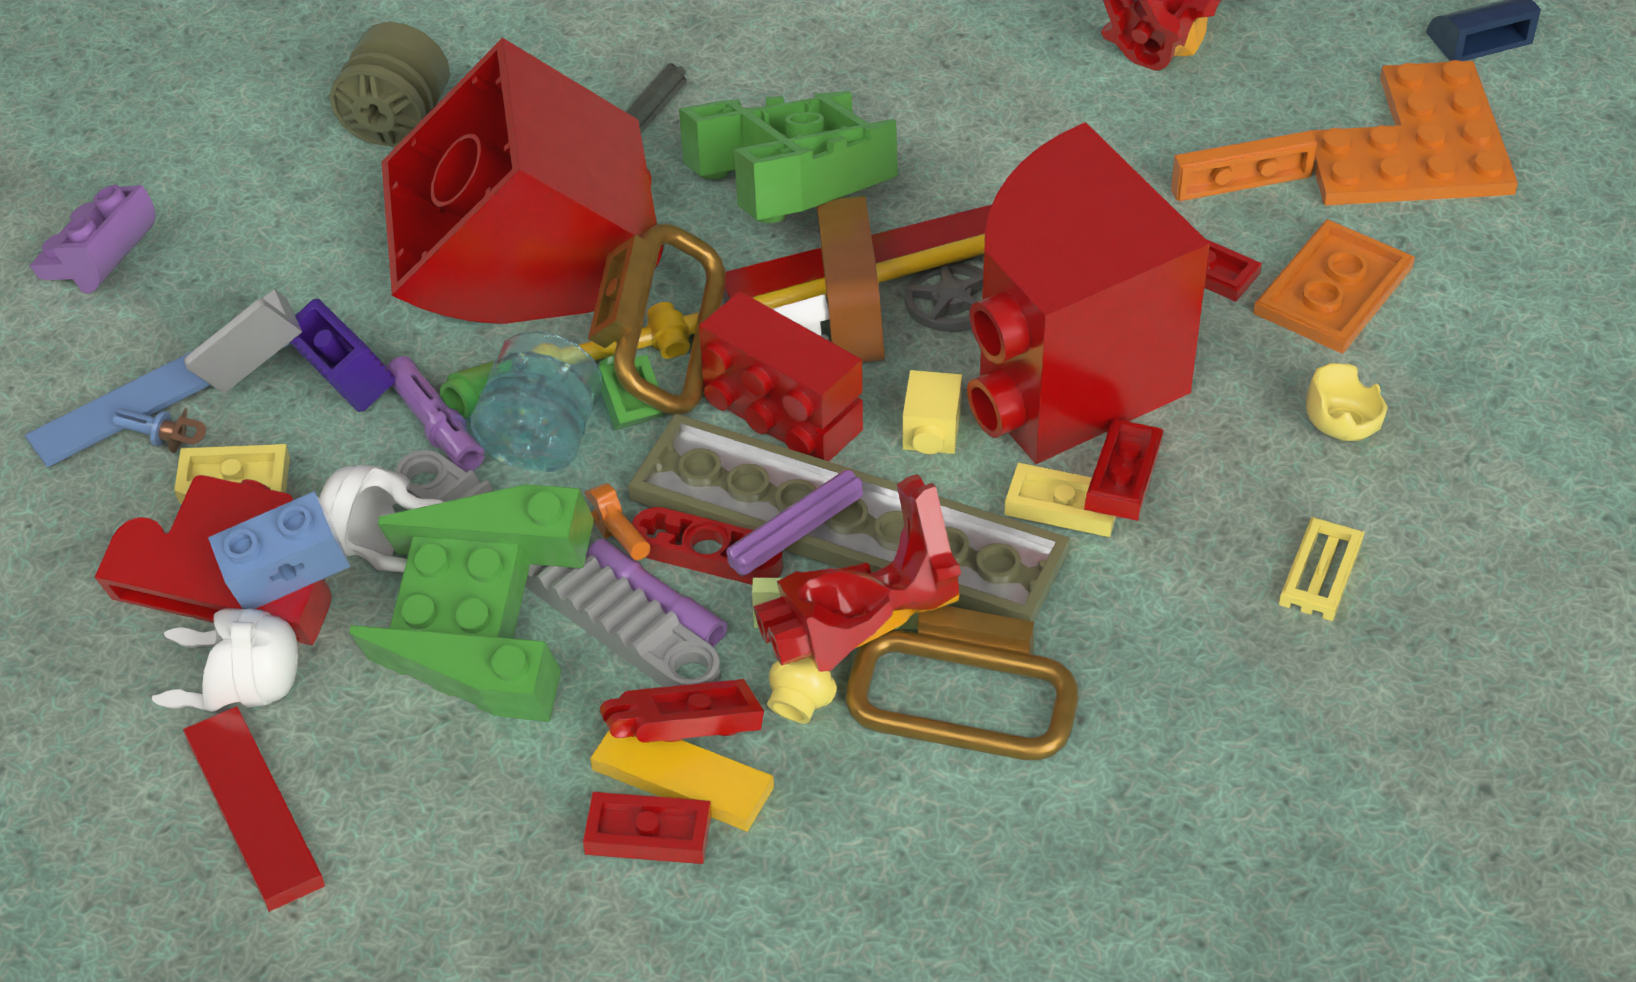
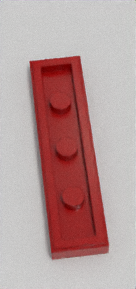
(254, 809)

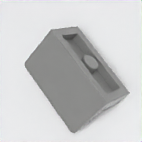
(245, 342)

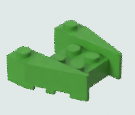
(788, 152)
(467, 591)

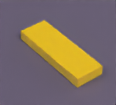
(686, 773)

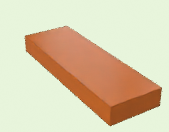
(1243, 166)

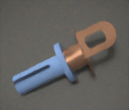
(161, 427)

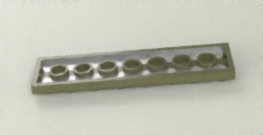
(748, 481)

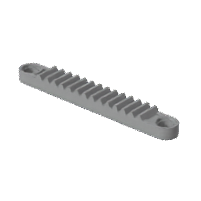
(588, 595)

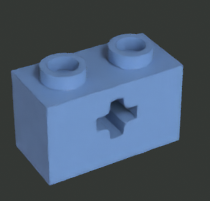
(279, 552)

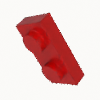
(647, 827)

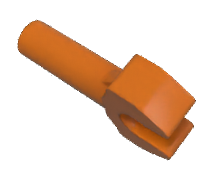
(612, 522)

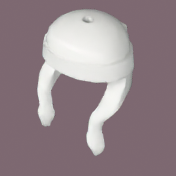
(354, 502)
(249, 664)

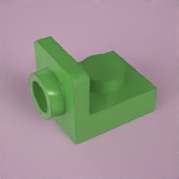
(621, 405)

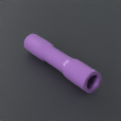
(689, 612)

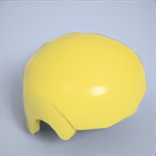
(1342, 405)

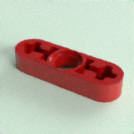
(697, 529)

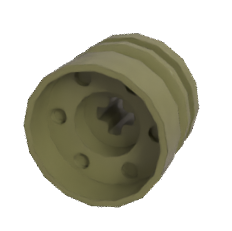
(389, 83)

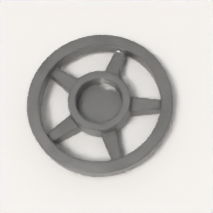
(948, 296)

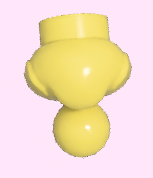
(799, 690)

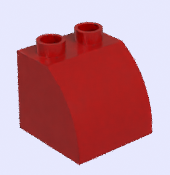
(513, 195)
(1082, 298)

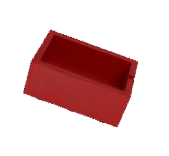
(781, 377)

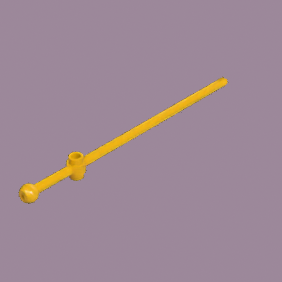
(670, 329)

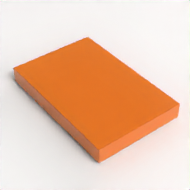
(1334, 286)

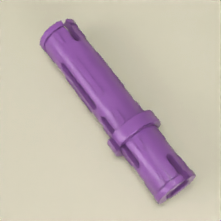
(443, 426)

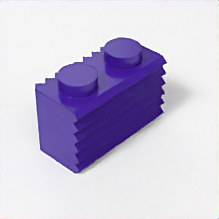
(341, 356)

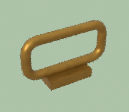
(623, 306)
(974, 641)

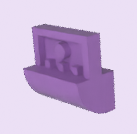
(97, 237)

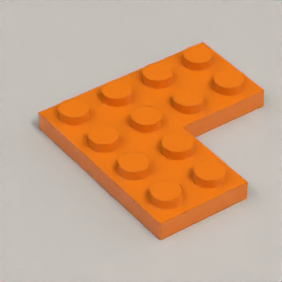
(1438, 149)

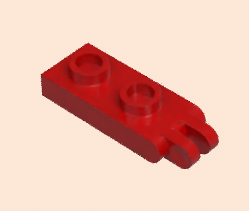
(683, 711)

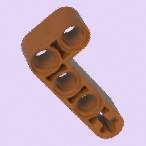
(851, 277)

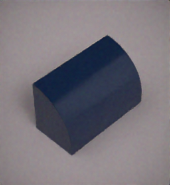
(1485, 29)

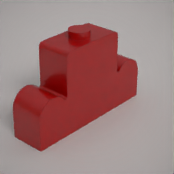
(179, 569)

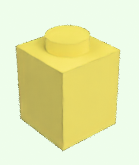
(932, 412)

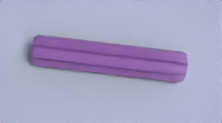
(794, 522)

